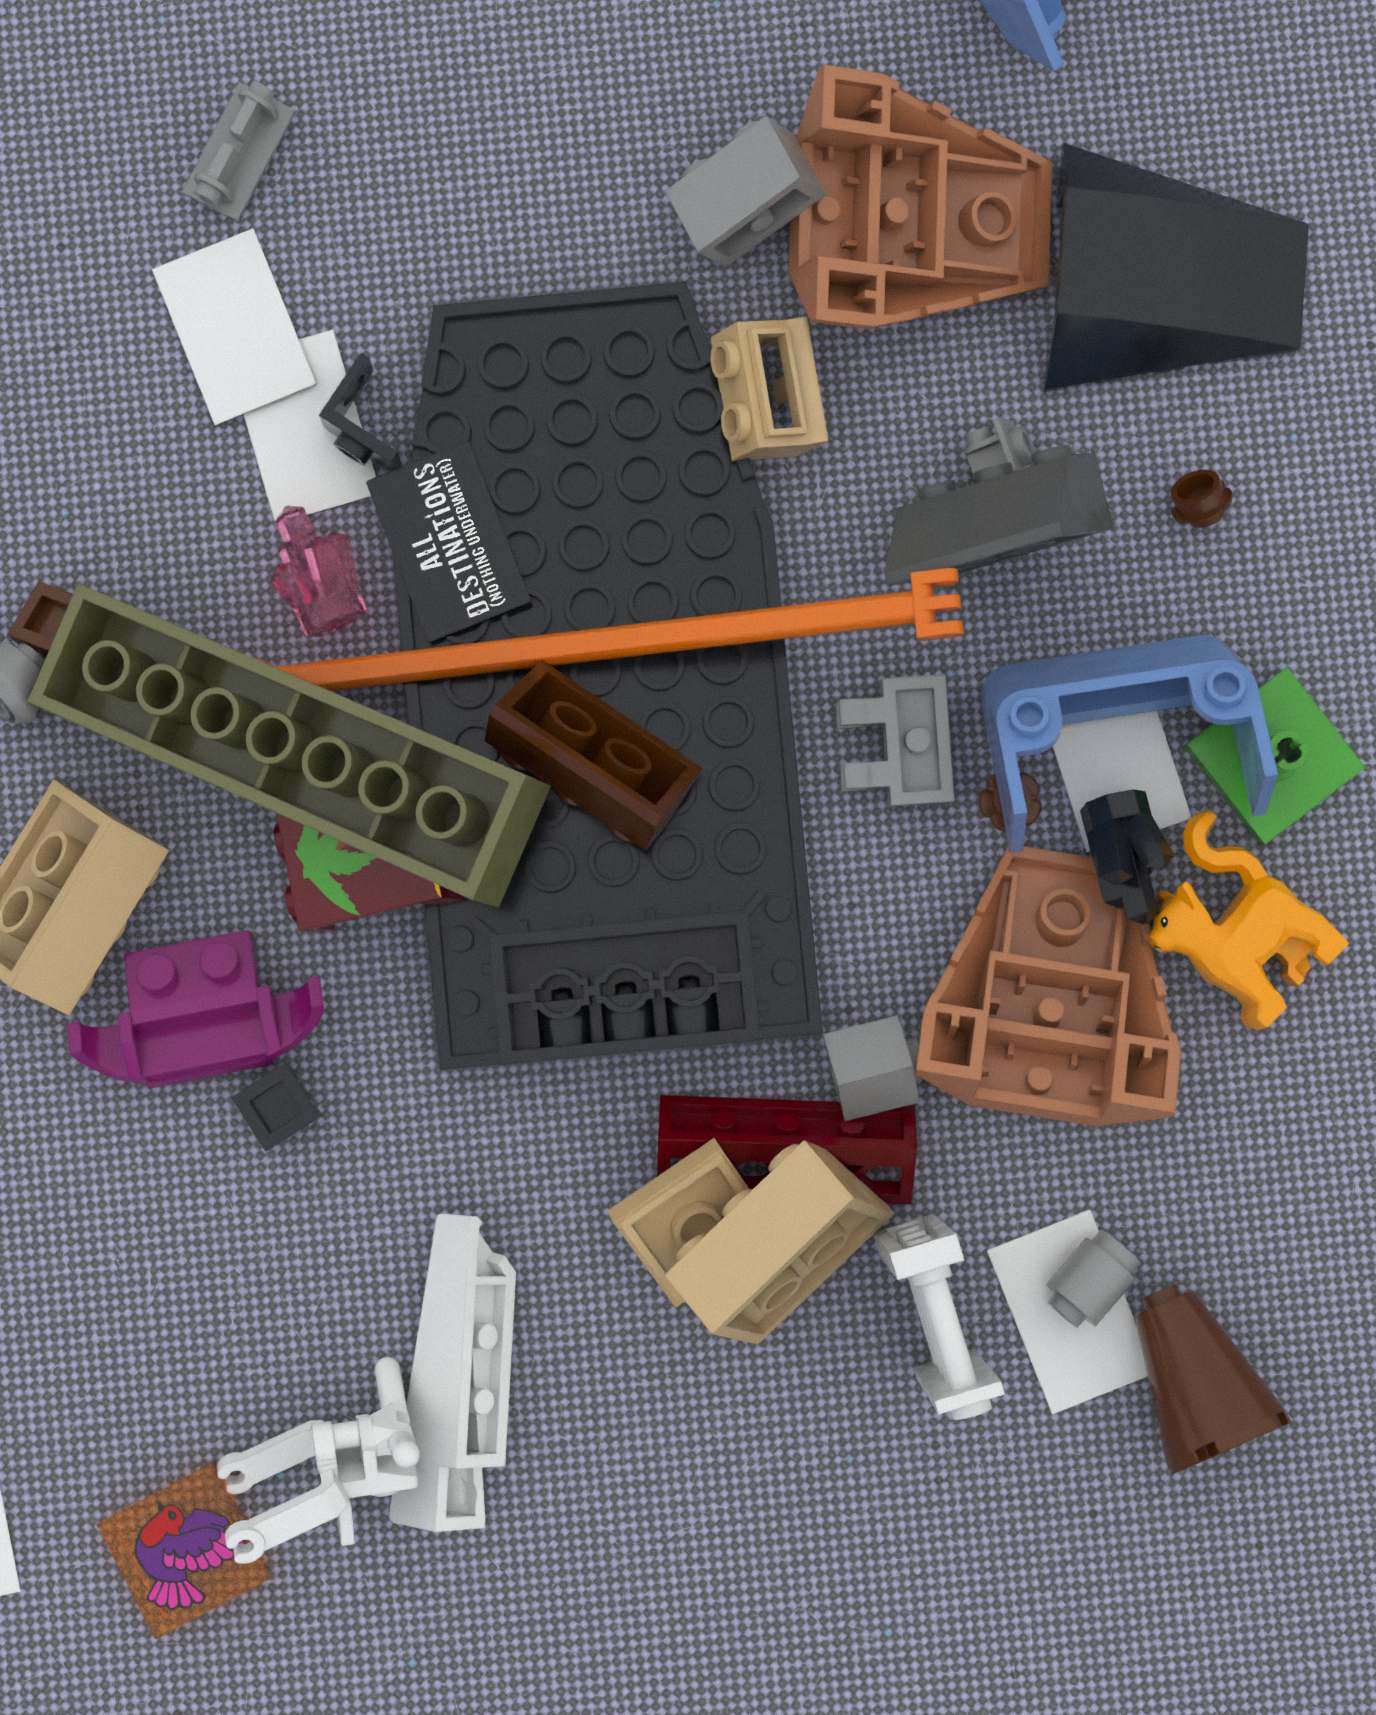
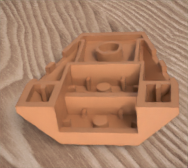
(913, 209)
(1052, 1003)

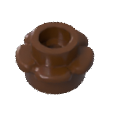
(1200, 498)
(991, 807)

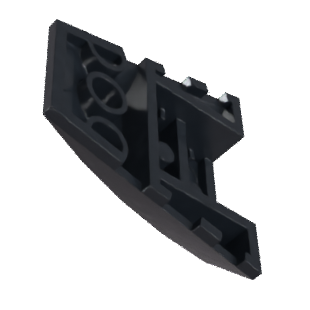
(1166, 275)

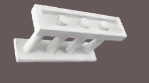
(957, 1376)

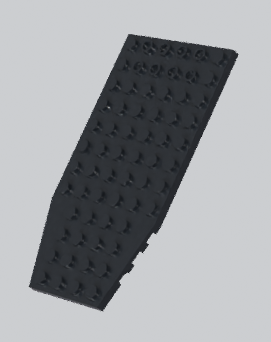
(619, 512)

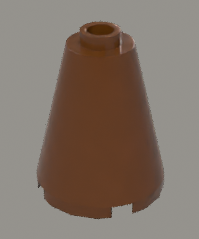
(1200, 1381)

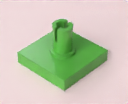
(1307, 753)

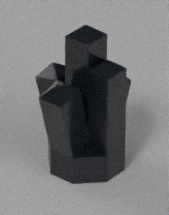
(1125, 851)

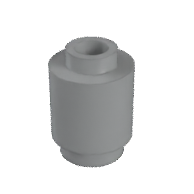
(1092, 1279)

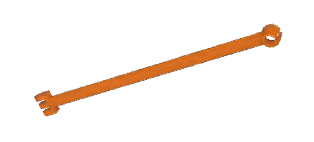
(647, 638)

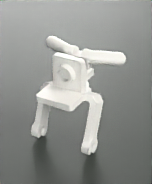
(353, 1460)

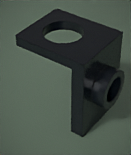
(351, 438)

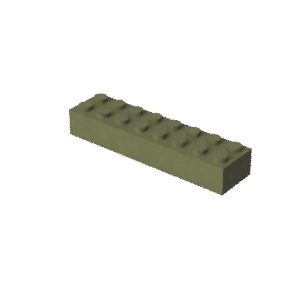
(290, 746)

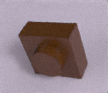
(40, 617)

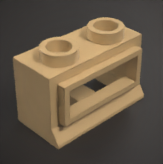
(744, 392)

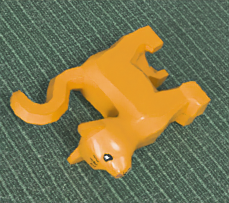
(1255, 926)

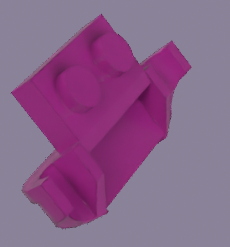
(197, 1015)

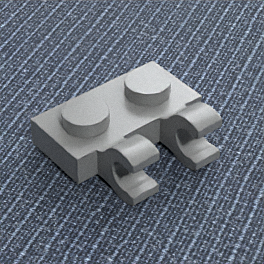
(914, 740)

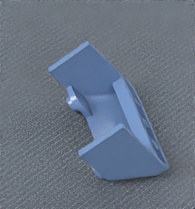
(1033, 699)

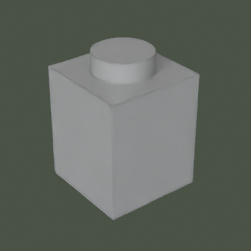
(872, 1067)

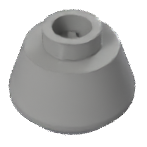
(17, 678)

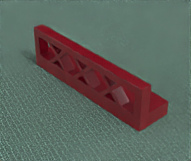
(764, 1127)

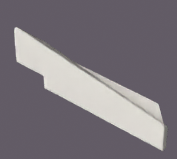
(459, 1379)

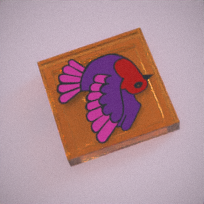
(177, 1550)

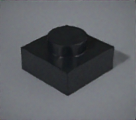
(277, 1106)

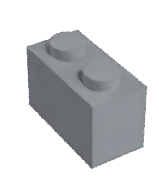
(745, 191)

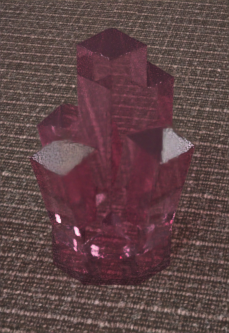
(316, 575)

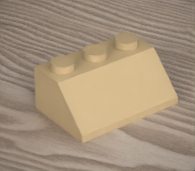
(69, 895)
(776, 1243)

